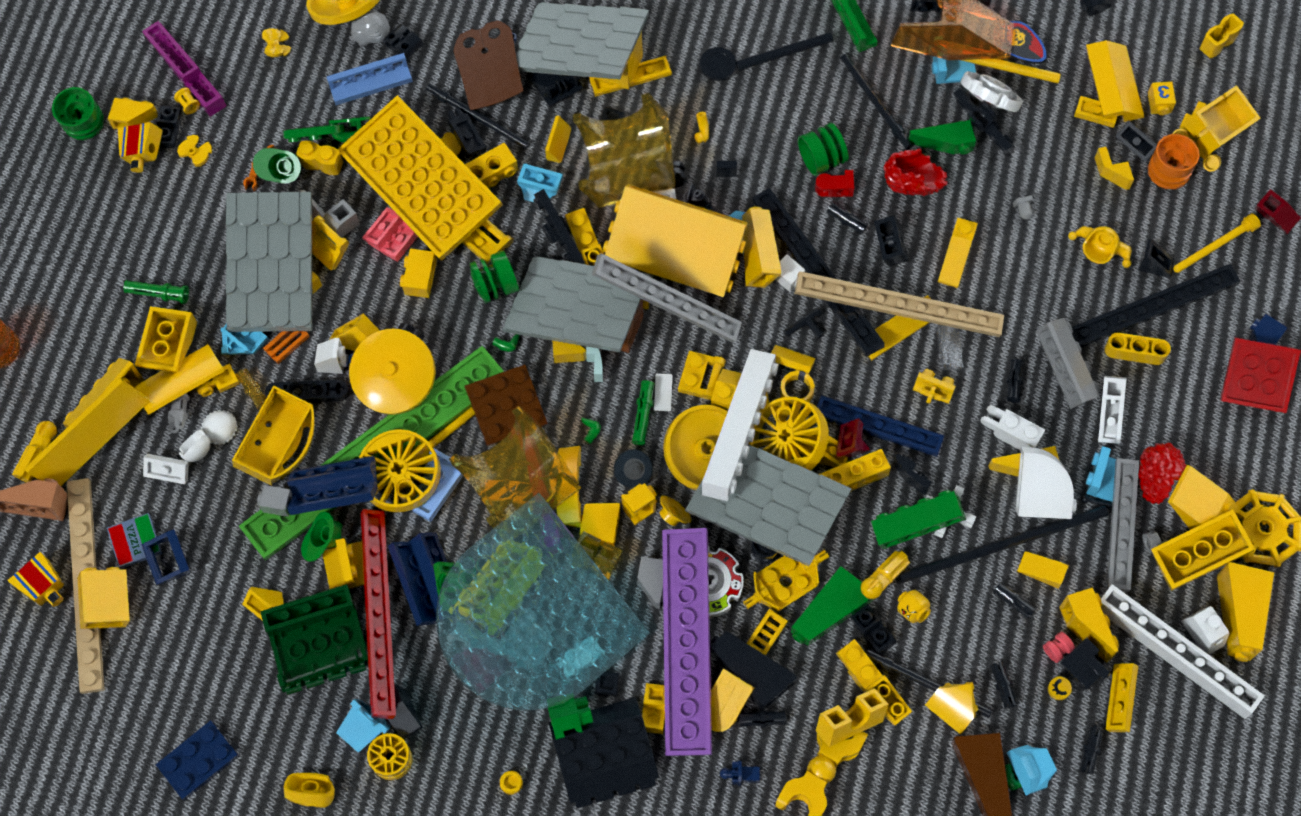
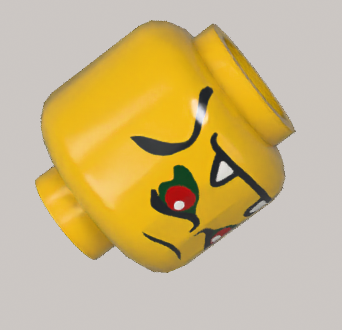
(913, 606)

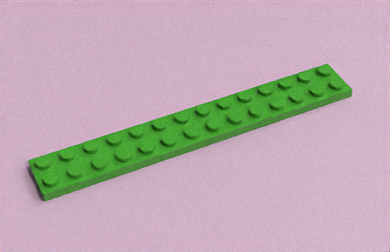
(441, 407)

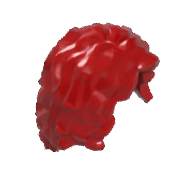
(913, 173)
(1158, 470)

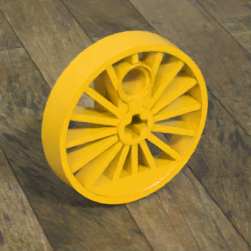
(791, 432)
(408, 467)

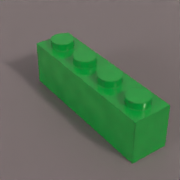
(918, 519)

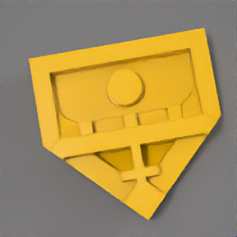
(954, 705)

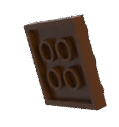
(497, 397)

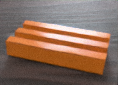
(284, 342)

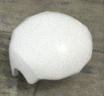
(195, 447)

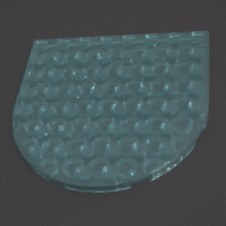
(531, 614)

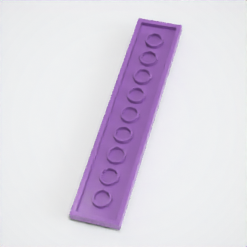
(686, 642)

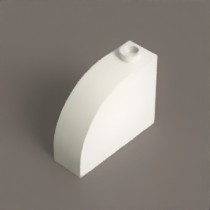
(1043, 486)

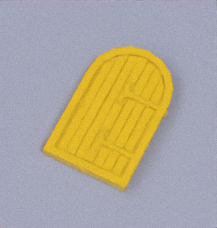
(728, 700)

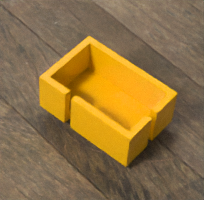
(1221, 120)

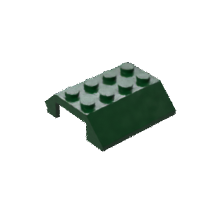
(316, 639)

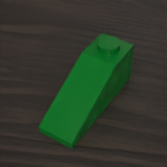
(947, 138)

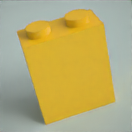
(103, 598)

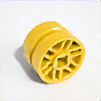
(381, 749)

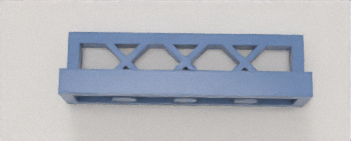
(369, 81)

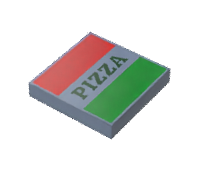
(128, 537)

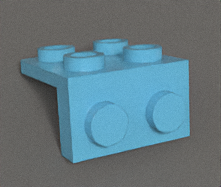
(950, 70)
(1101, 480)

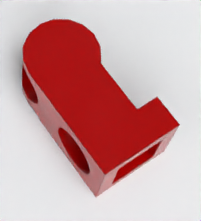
(835, 185)

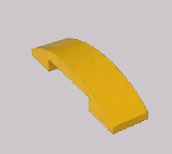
(570, 509)

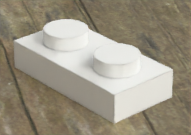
(165, 468)

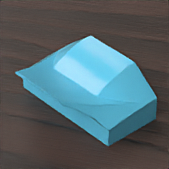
(534, 179)
(1033, 767)

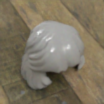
(370, 28)

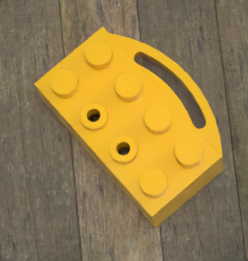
(279, 441)

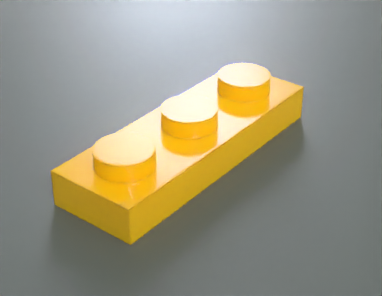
(1121, 697)

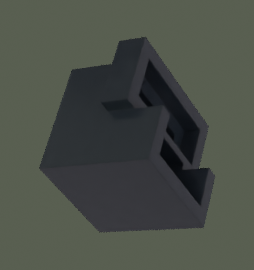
(1083, 665)

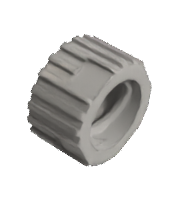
(1151, 540)

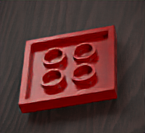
(1260, 375)

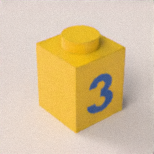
(1161, 98)

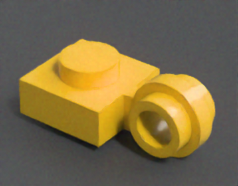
(222, 381)

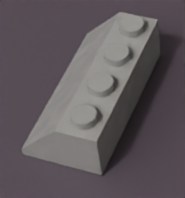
(1067, 362)

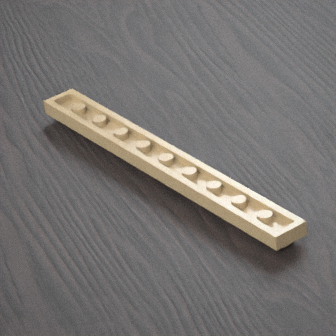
(899, 304)
(84, 556)

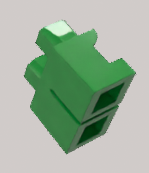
(570, 715)

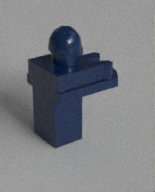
(741, 774)

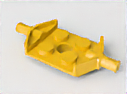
(773, 594)

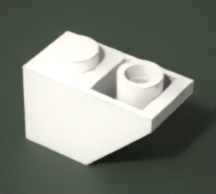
(331, 357)

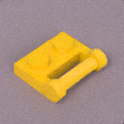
(483, 245)
(325, 249)
(694, 373)

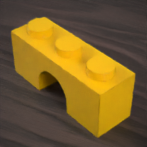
(836, 725)

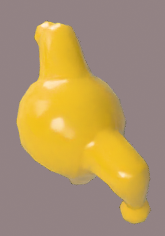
(1102, 244)

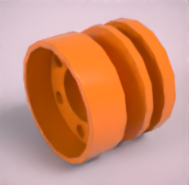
(1173, 161)

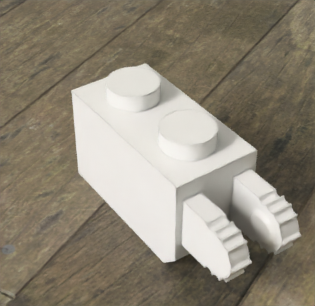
(1013, 428)

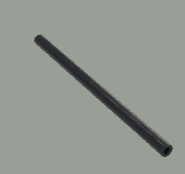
(1002, 544)

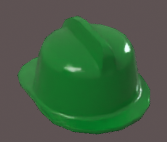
(277, 165)
(320, 536)

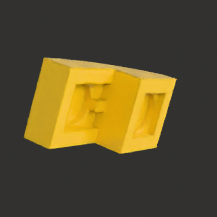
(654, 708)

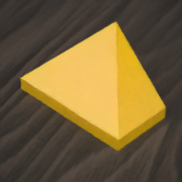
(262, 599)

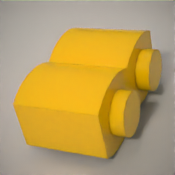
(1221, 35)
(319, 157)

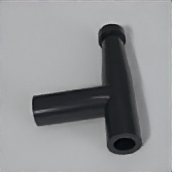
(809, 321)

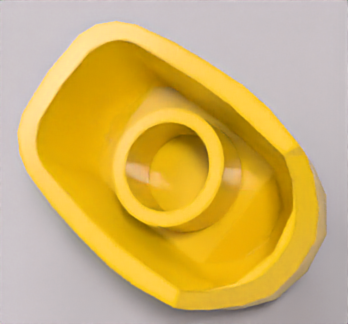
(309, 789)

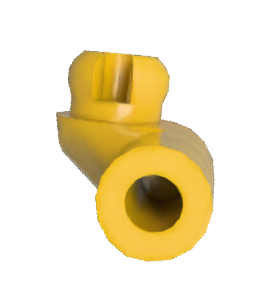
(703, 125)

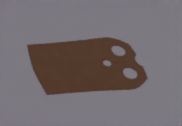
(492, 75)

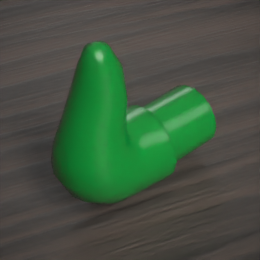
(507, 346)
(594, 431)
(1013, 784)

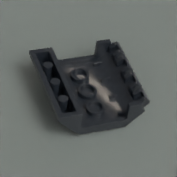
(607, 755)

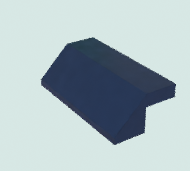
(332, 485)
(416, 572)

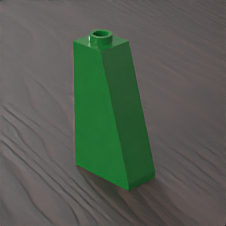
(830, 608)

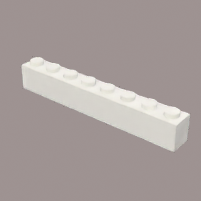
(739, 425)
(1180, 652)

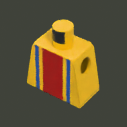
(139, 144)
(39, 581)

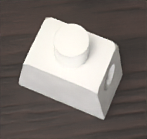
(1207, 629)

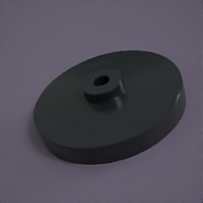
(718, 64)

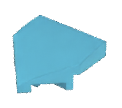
(241, 342)

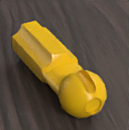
(44, 433)
(884, 575)

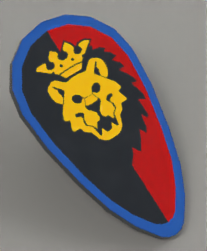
(1027, 44)

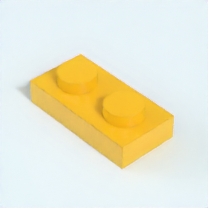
(1091, 111)

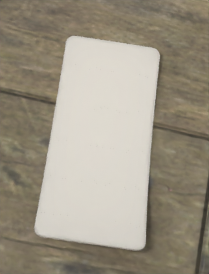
(663, 392)

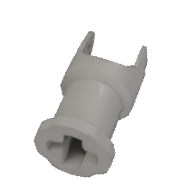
(178, 413)

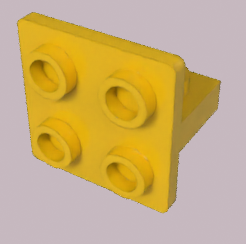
(344, 564)

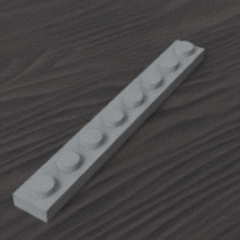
(666, 298)

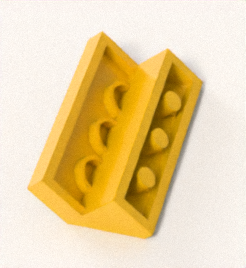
(1114, 80)

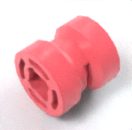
(1058, 647)

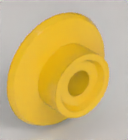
(673, 511)

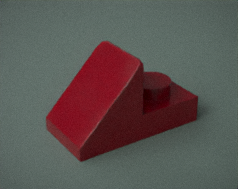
(850, 439)

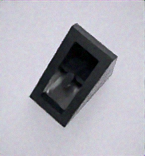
(1155, 260)

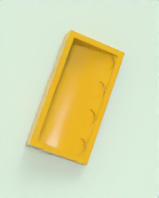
(168, 386)

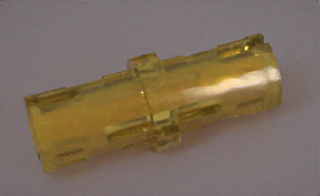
(251, 387)

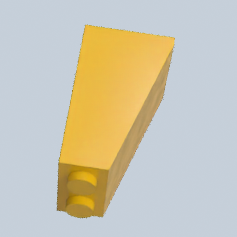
(1245, 608)

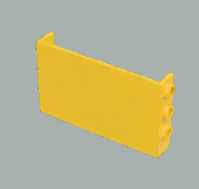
(676, 240)

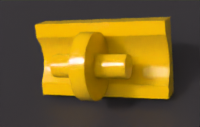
(933, 387)

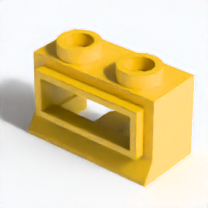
(639, 503)

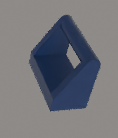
(178, 553)

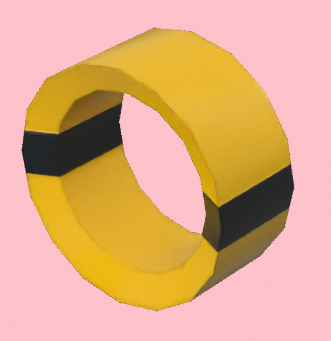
(798, 375)

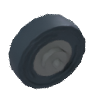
(633, 468)

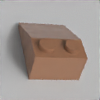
(35, 499)

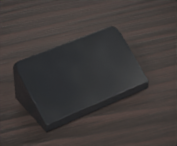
(1136, 141)

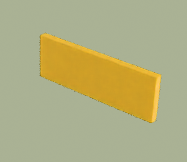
(88, 433)

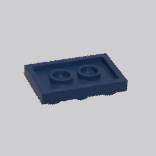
(197, 760)

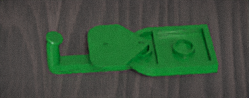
(336, 130)

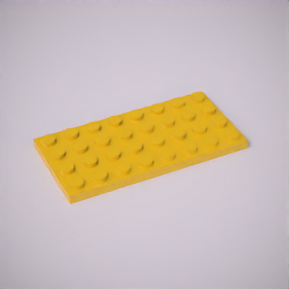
(419, 177)

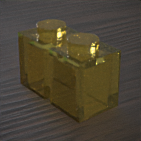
(608, 558)

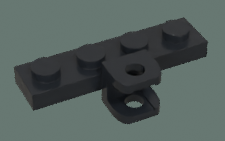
(984, 120)
(556, 228)

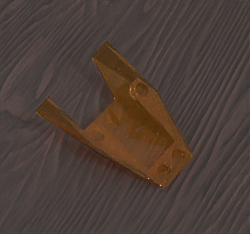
(964, 33)

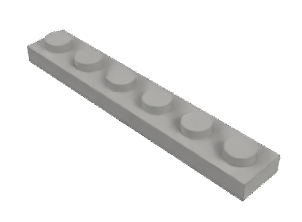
(1123, 524)

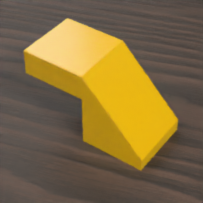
(1117, 173)

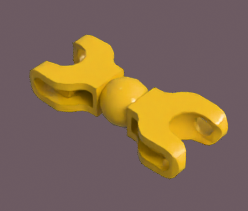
(819, 773)

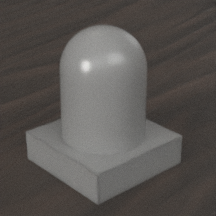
(1024, 206)

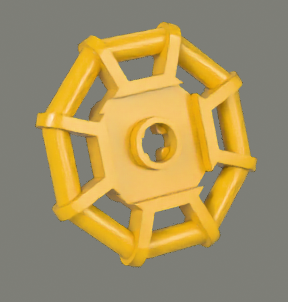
(1277, 527)

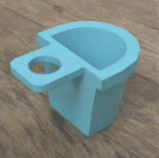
(358, 726)

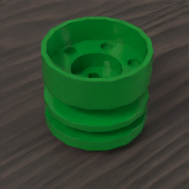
(76, 104)
(823, 149)
(494, 277)

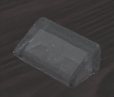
(949, 348)

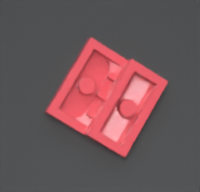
(390, 235)

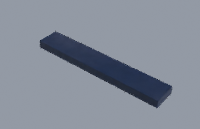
(882, 426)

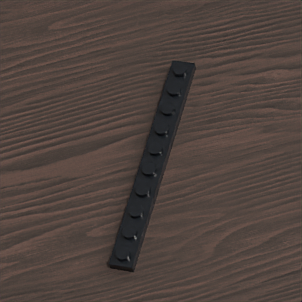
(811, 261)
(1155, 305)

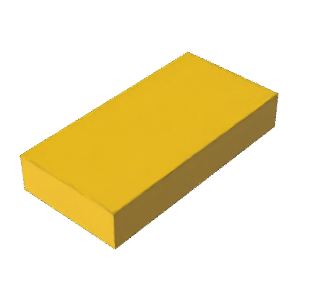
(793, 359)

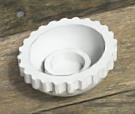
(219, 427)

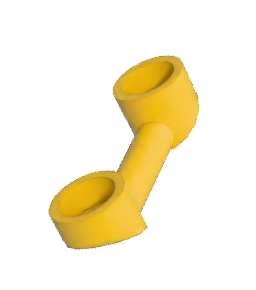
(1210, 162)

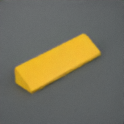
(896, 330)

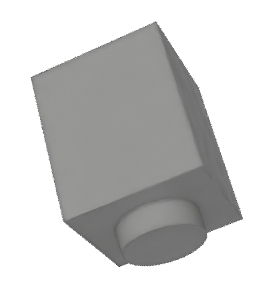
(274, 500)

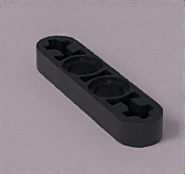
(308, 386)

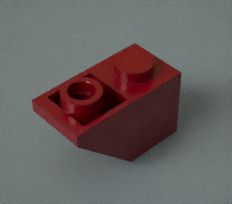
(1277, 211)

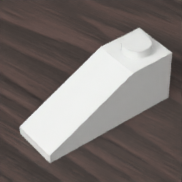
(1112, 409)

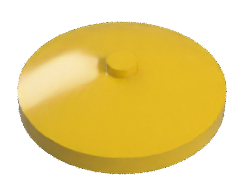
(338, 11)
(392, 371)
(691, 442)

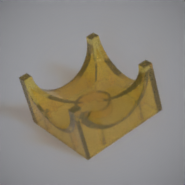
(627, 152)
(518, 470)

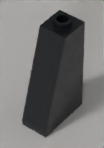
(753, 667)

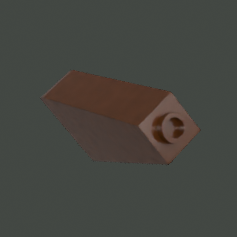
(985, 771)

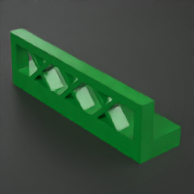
(855, 24)

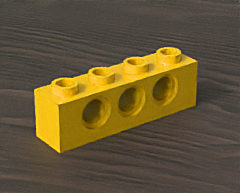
(498, 156)
(861, 470)

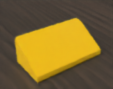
(557, 140)

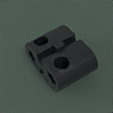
(403, 41)

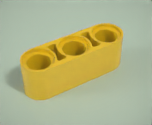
(1146, 344)

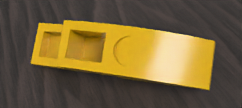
(583, 236)
(868, 677)

